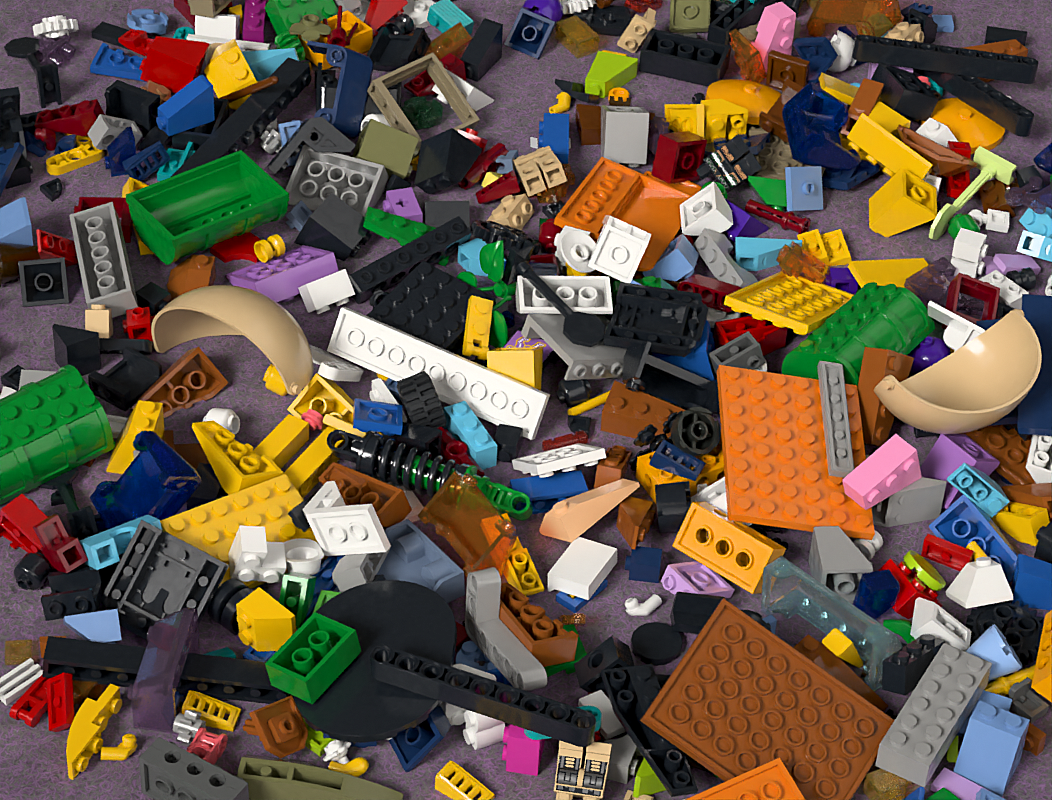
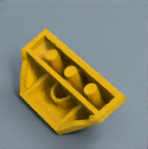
(229, 72)

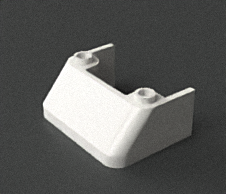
(959, 329)

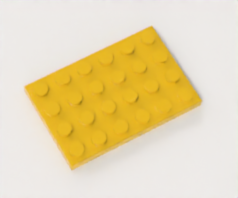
(789, 302)
(217, 522)

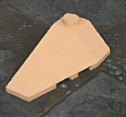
(578, 513)

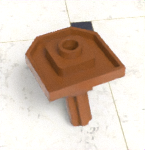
(278, 727)

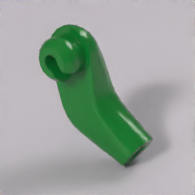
(901, 627)

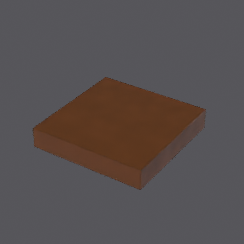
(785, 66)

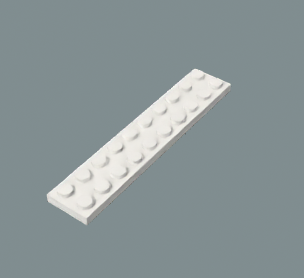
(454, 377)

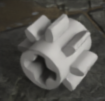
(271, 141)
(187, 725)

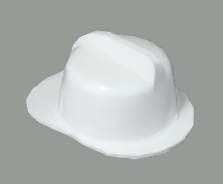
(303, 556)

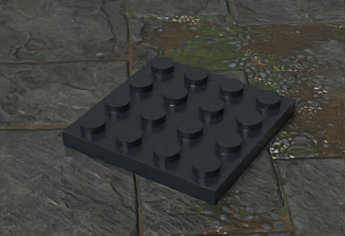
(429, 306)

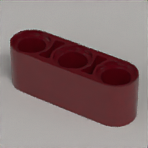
(711, 290)

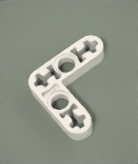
(335, 367)

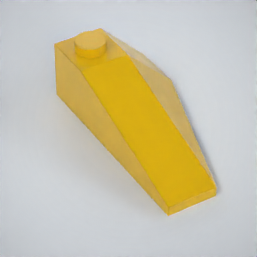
(325, 398)
(232, 461)

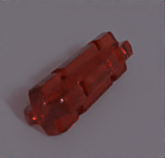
(565, 440)

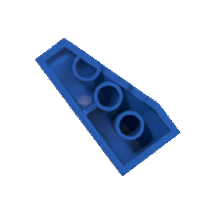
(968, 523)

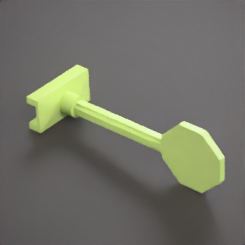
(990, 166)

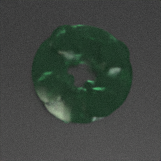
(431, 112)

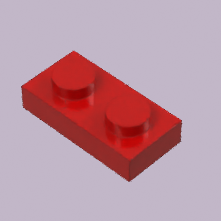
(946, 552)
(60, 702)

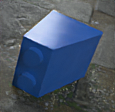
(698, 360)

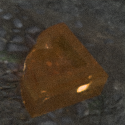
(577, 619)

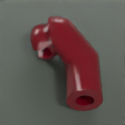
(46, 135)

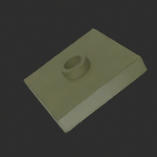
(689, 16)

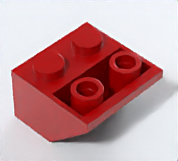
(910, 588)

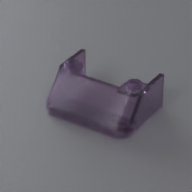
(161, 670)

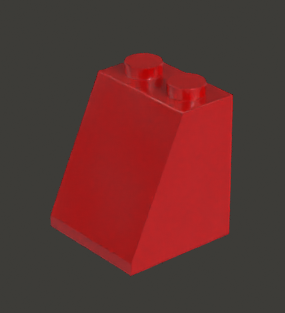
(173, 62)

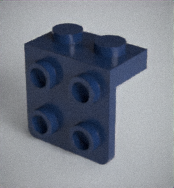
(819, 53)

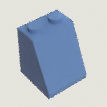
(16, 223)
(991, 747)

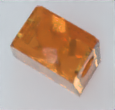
(451, 41)

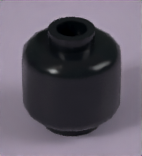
(573, 392)
(32, 571)

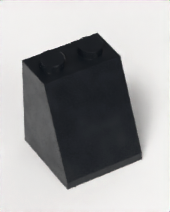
(444, 160)
(335, 229)

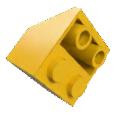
(723, 119)

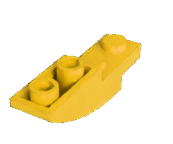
(520, 569)
(86, 729)

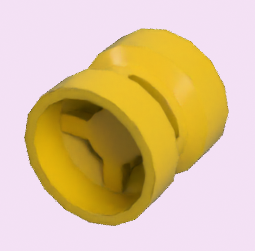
(269, 248)

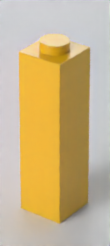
(284, 440)

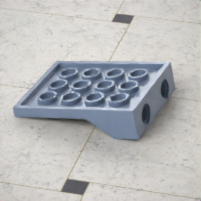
(420, 561)

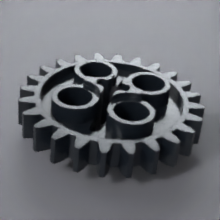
(494, 232)
(1022, 636)

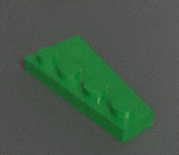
(396, 227)

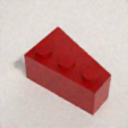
(764, 332)
(18, 521)

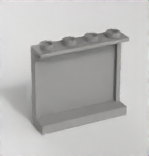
(583, 361)

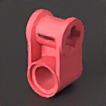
(208, 745)

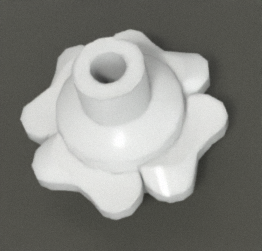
(337, 751)

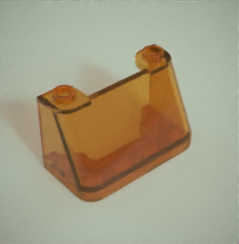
(869, 16)
(470, 524)

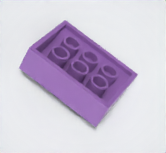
(284, 274)

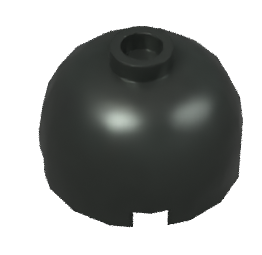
(695, 431)

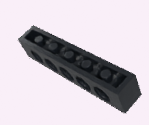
(400, 263)

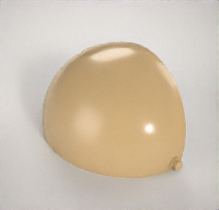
(238, 311)
(971, 384)

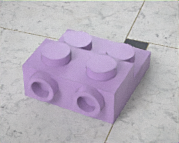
(695, 578)

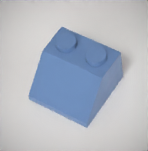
(676, 261)
(96, 626)

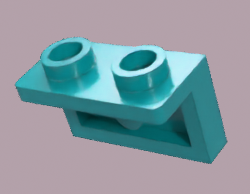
(178, 158)

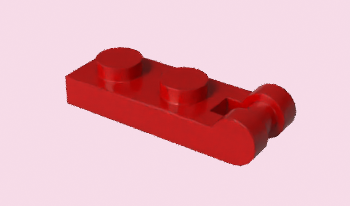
(36, 699)

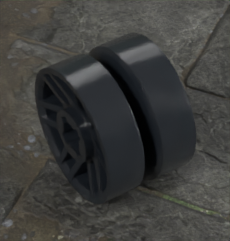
(223, 604)

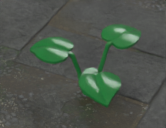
(492, 263)

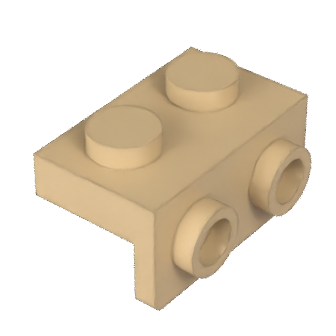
(637, 31)
(906, 32)
(513, 211)

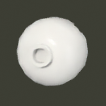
(843, 46)

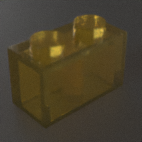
(577, 36)

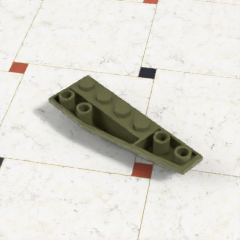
(297, 780)

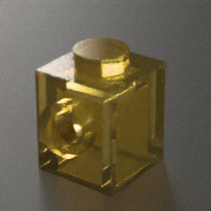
(884, 786)

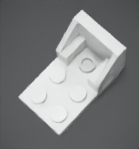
(619, 249)
(342, 527)

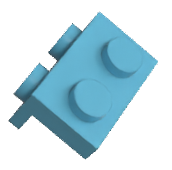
(1038, 223)

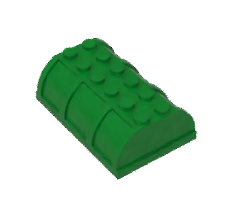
(205, 206)
(872, 318)
(49, 431)

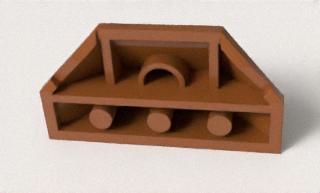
(944, 160)

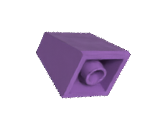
(948, 455)

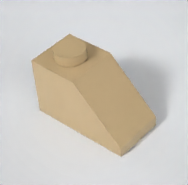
(99, 320)

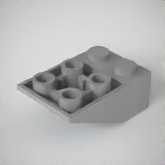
(911, 504)

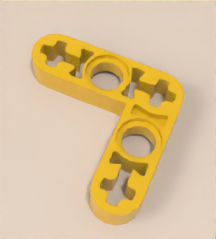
(62, 162)

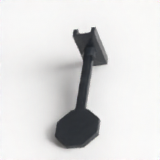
(46, 75)
(578, 326)
(80, 521)

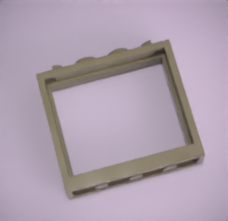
(445, 83)

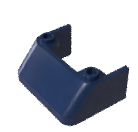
(351, 89)

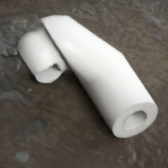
(642, 609)

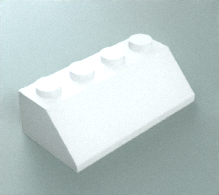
(580, 293)

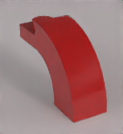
(958, 183)

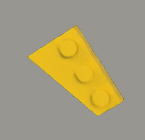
(686, 118)

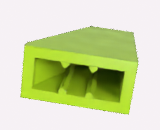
(609, 72)

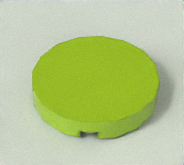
(924, 570)

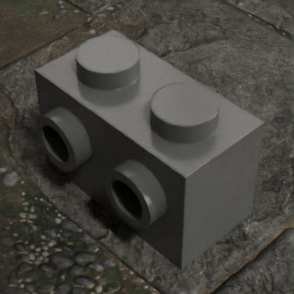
(740, 353)

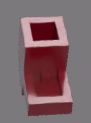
(59, 549)

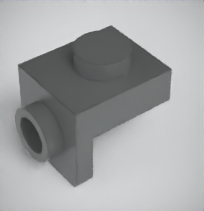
(1025, 702)

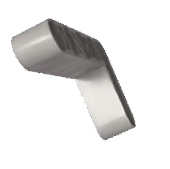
(494, 637)

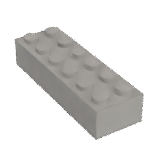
(103, 259)
(933, 715)

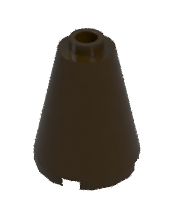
(9, 257)

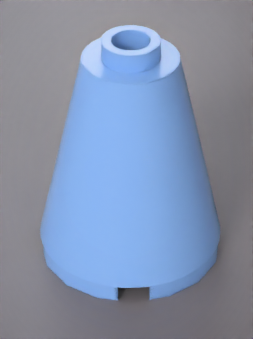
(995, 649)

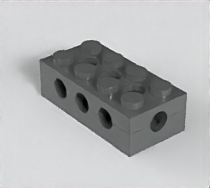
(178, 775)

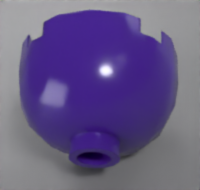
(547, 8)
(928, 353)

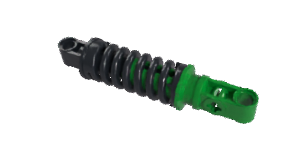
(418, 471)

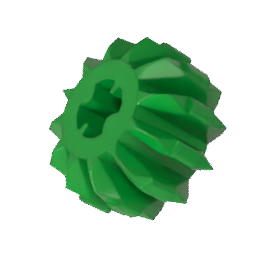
(286, 40)

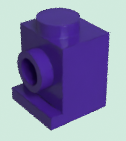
(841, 279)

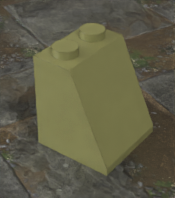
(387, 147)

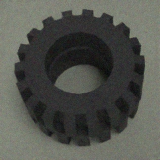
(421, 401)

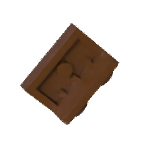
(993, 197)

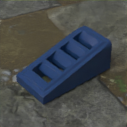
(144, 172)
(669, 459)

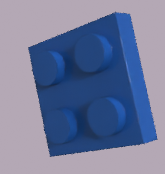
(377, 417)

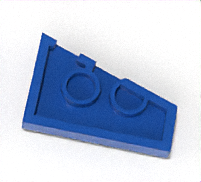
(116, 64)

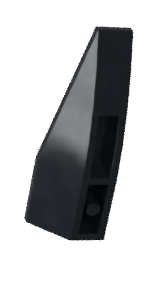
(631, 694)

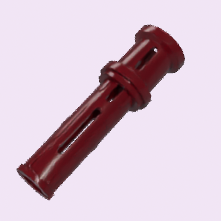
(788, 217)

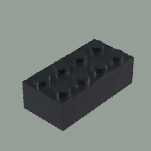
(684, 58)

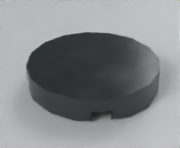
(656, 643)

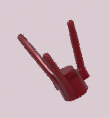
(338, 35)

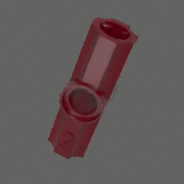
(482, 165)
(457, 451)

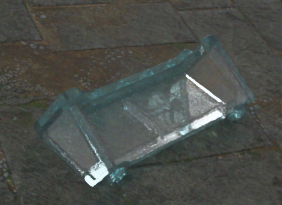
(793, 591)

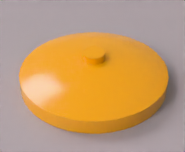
(744, 93)
(968, 124)

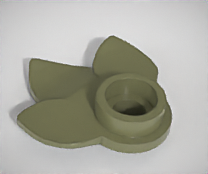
(310, 28)

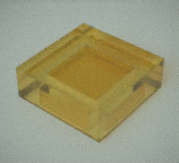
(17, 651)

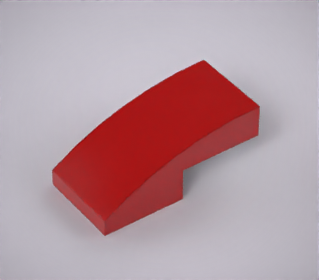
(135, 40)

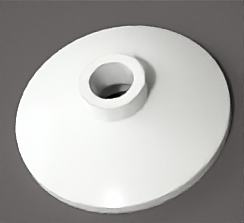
(577, 250)

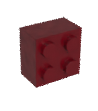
(678, 157)

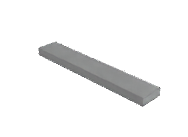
(835, 419)

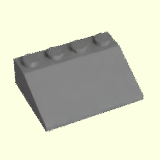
(349, 178)

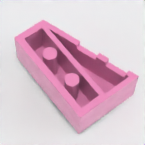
(775, 31)
(883, 473)

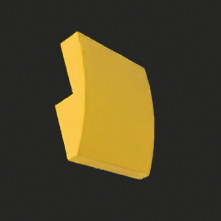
(826, 247)

